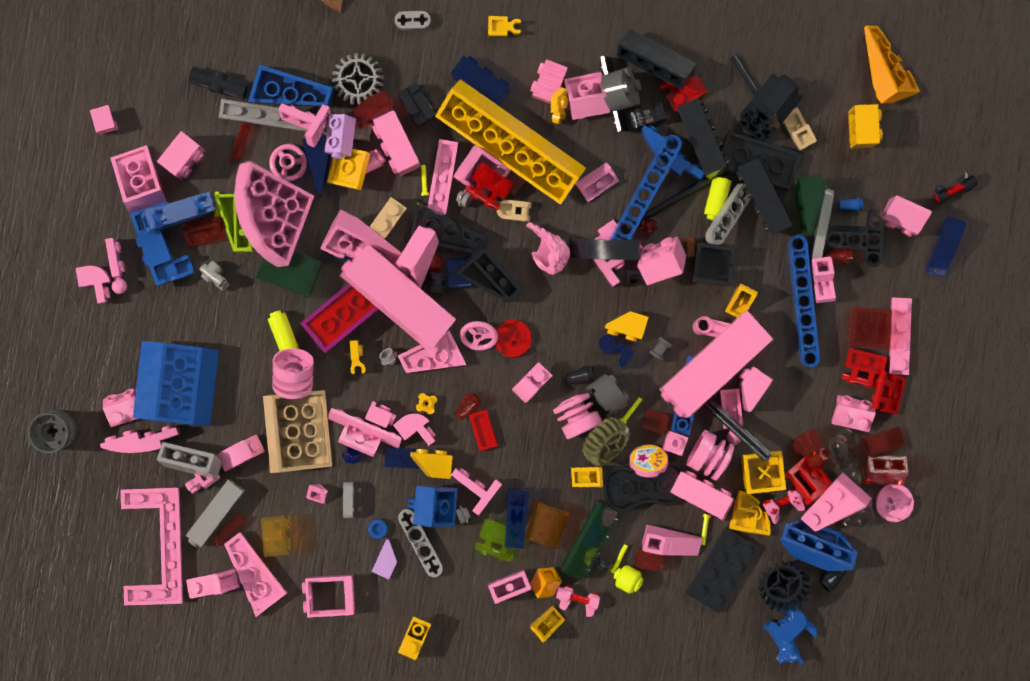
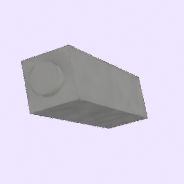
(215, 513)

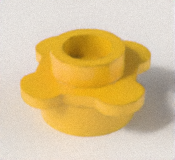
(421, 405)

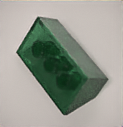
(588, 540)

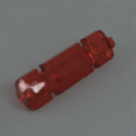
(240, 141)
(229, 530)

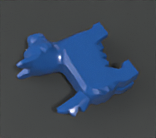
(787, 631)

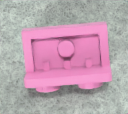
(119, 407)
(853, 413)

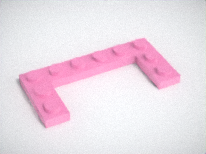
(171, 552)

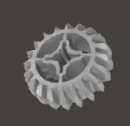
(349, 79)

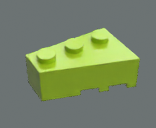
(233, 228)

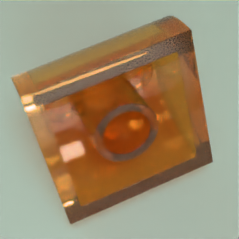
(545, 524)

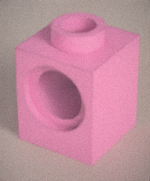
(675, 443)

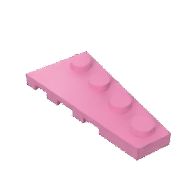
(257, 579)

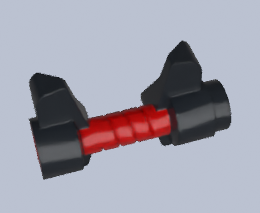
(965, 183)

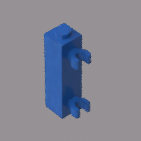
(178, 212)

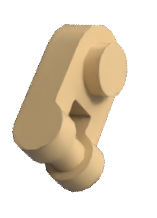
(508, 208)

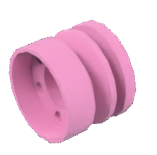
(292, 373)
(577, 415)
(710, 455)

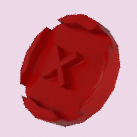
(513, 338)

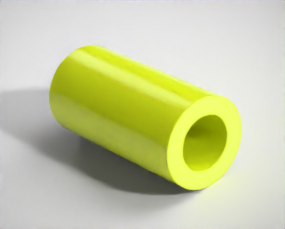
(717, 196)
(282, 331)

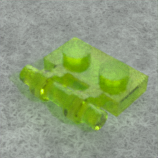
(493, 532)

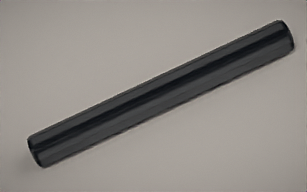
(737, 429)

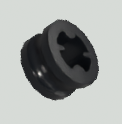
(603, 565)

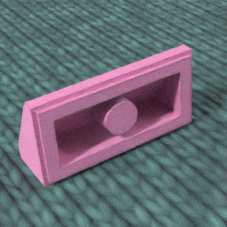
(597, 182)

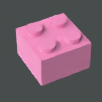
(181, 156)
(662, 260)

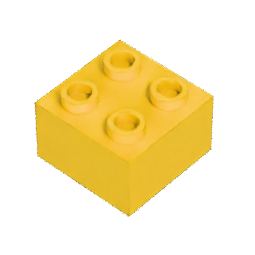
(864, 126)
(762, 475)

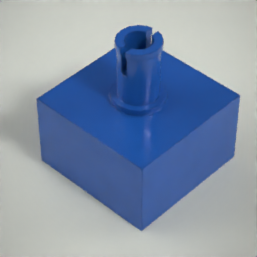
(434, 506)

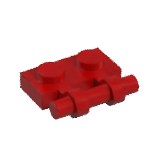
(678, 97)
(491, 180)
(865, 362)
(892, 394)

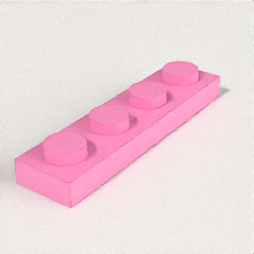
(443, 176)
(900, 336)

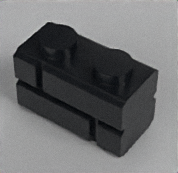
(417, 105)

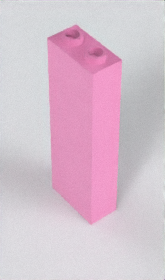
(397, 296)
(715, 364)

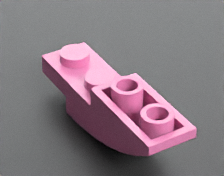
(134, 443)

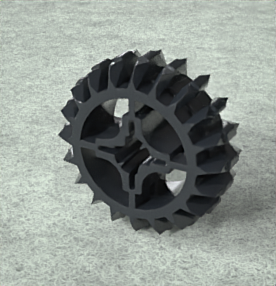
(800, 580)

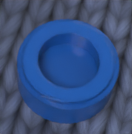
(378, 528)

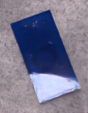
(400, 458)

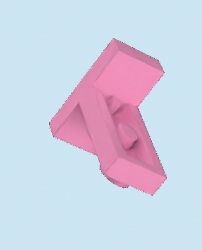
(307, 120)
(606, 268)
(477, 487)
(213, 583)

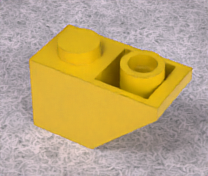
(629, 324)
(433, 465)
(414, 638)

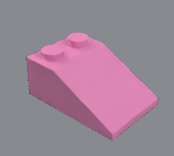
(138, 179)

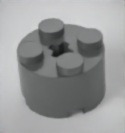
(621, 89)
(607, 395)

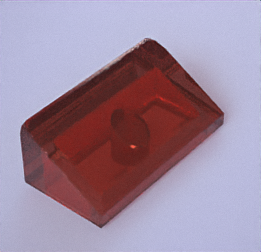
(204, 231)

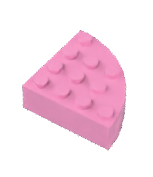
(270, 212)

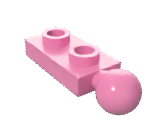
(117, 267)
(731, 404)

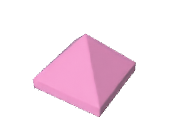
(317, 493)

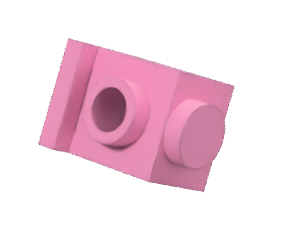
(380, 415)

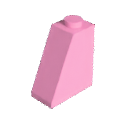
(418, 255)

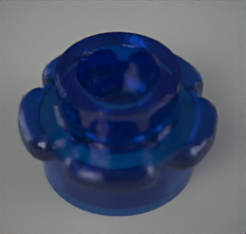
(351, 455)

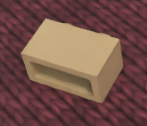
(388, 218)

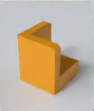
(545, 582)

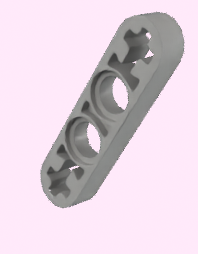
(731, 216)
(822, 225)
(417, 544)

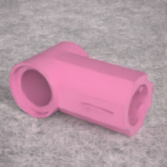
(713, 329)

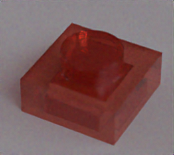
(517, 180)

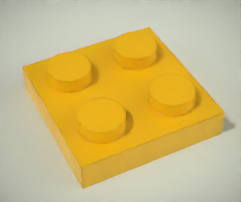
(350, 170)

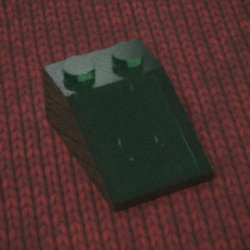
(809, 198)
(297, 277)

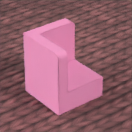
(103, 120)

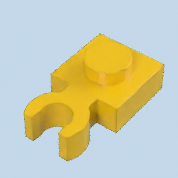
(499, 26)
(558, 102)

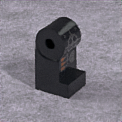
(647, 116)

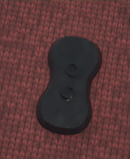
(627, 490)

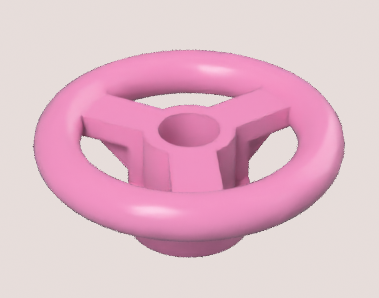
(283, 157)
(479, 332)

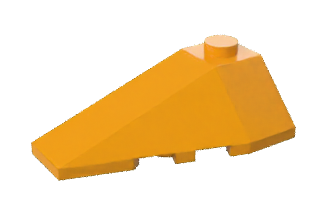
(888, 75)

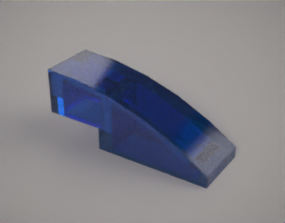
(945, 246)

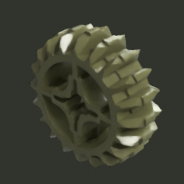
(606, 441)

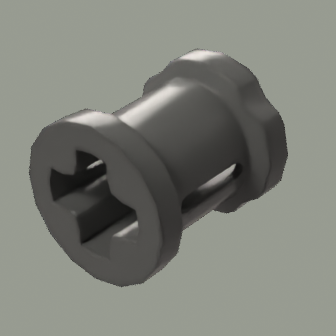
(661, 349)

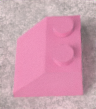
(586, 96)
(471, 164)
(905, 216)
(752, 387)

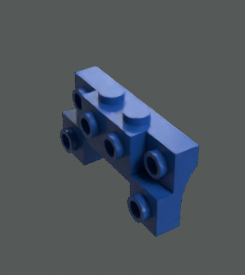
(158, 254)

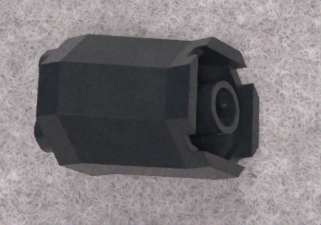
(770, 107)

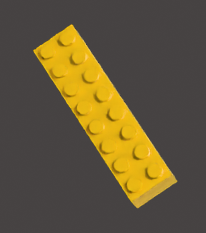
(510, 141)

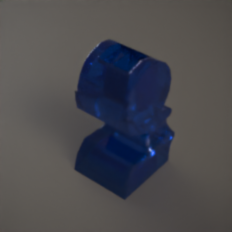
(608, 345)

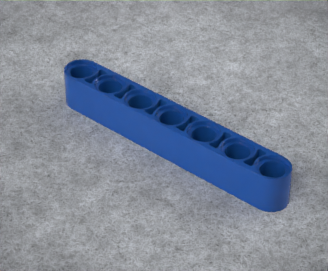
(652, 188)
(807, 292)

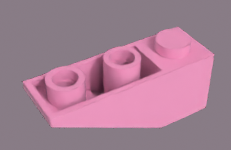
(670, 542)

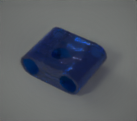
(455, 281)

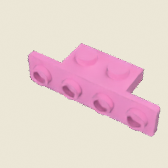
(362, 435)

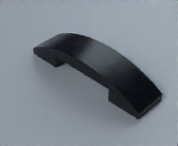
(605, 249)

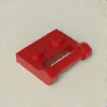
(815, 479)

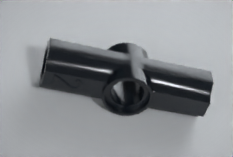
(218, 83)

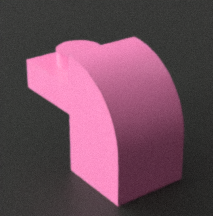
(97, 277)
(822, 279)
(532, 382)
(412, 423)
(240, 452)

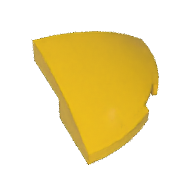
(748, 516)

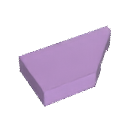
(386, 561)

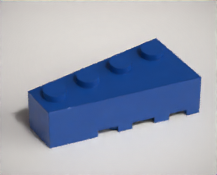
(284, 88)

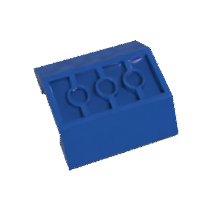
(175, 383)

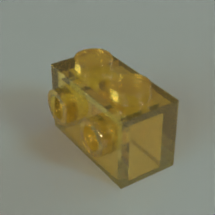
(275, 535)

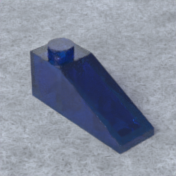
(318, 162)
(516, 517)

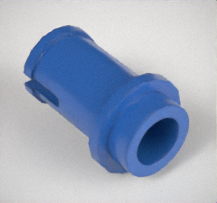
(851, 204)

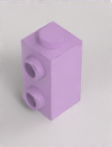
(340, 135)

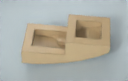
(799, 130)

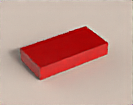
(483, 430)

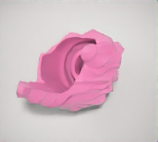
(552, 251)

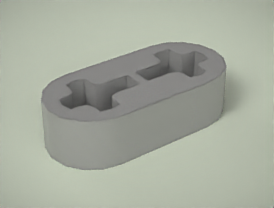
(412, 15)
(348, 500)

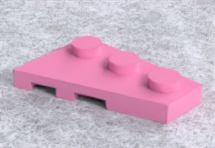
(443, 355)

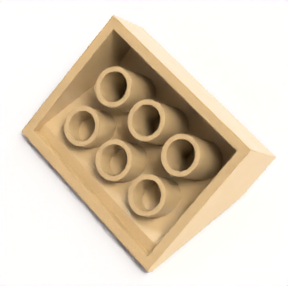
(297, 432)

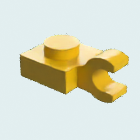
(356, 352)

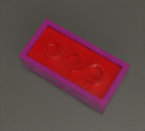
(339, 317)

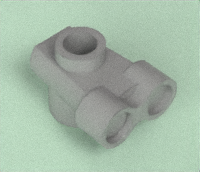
(212, 273)

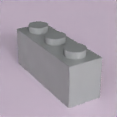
(189, 460)

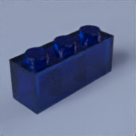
(481, 80)

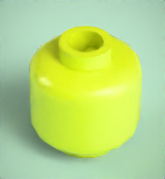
(628, 579)

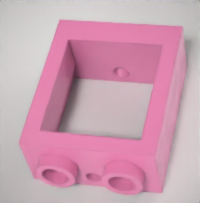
(308, 606)

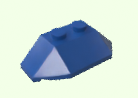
(822, 548)

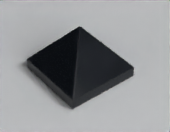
(635, 277)

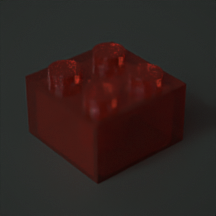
(868, 328)

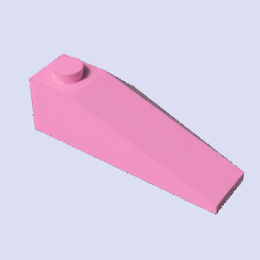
(349, 233)

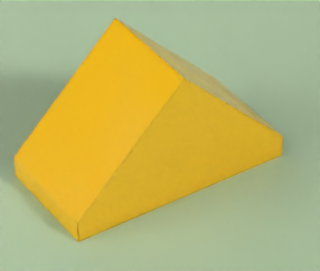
(741, 300)
(587, 476)
(547, 623)

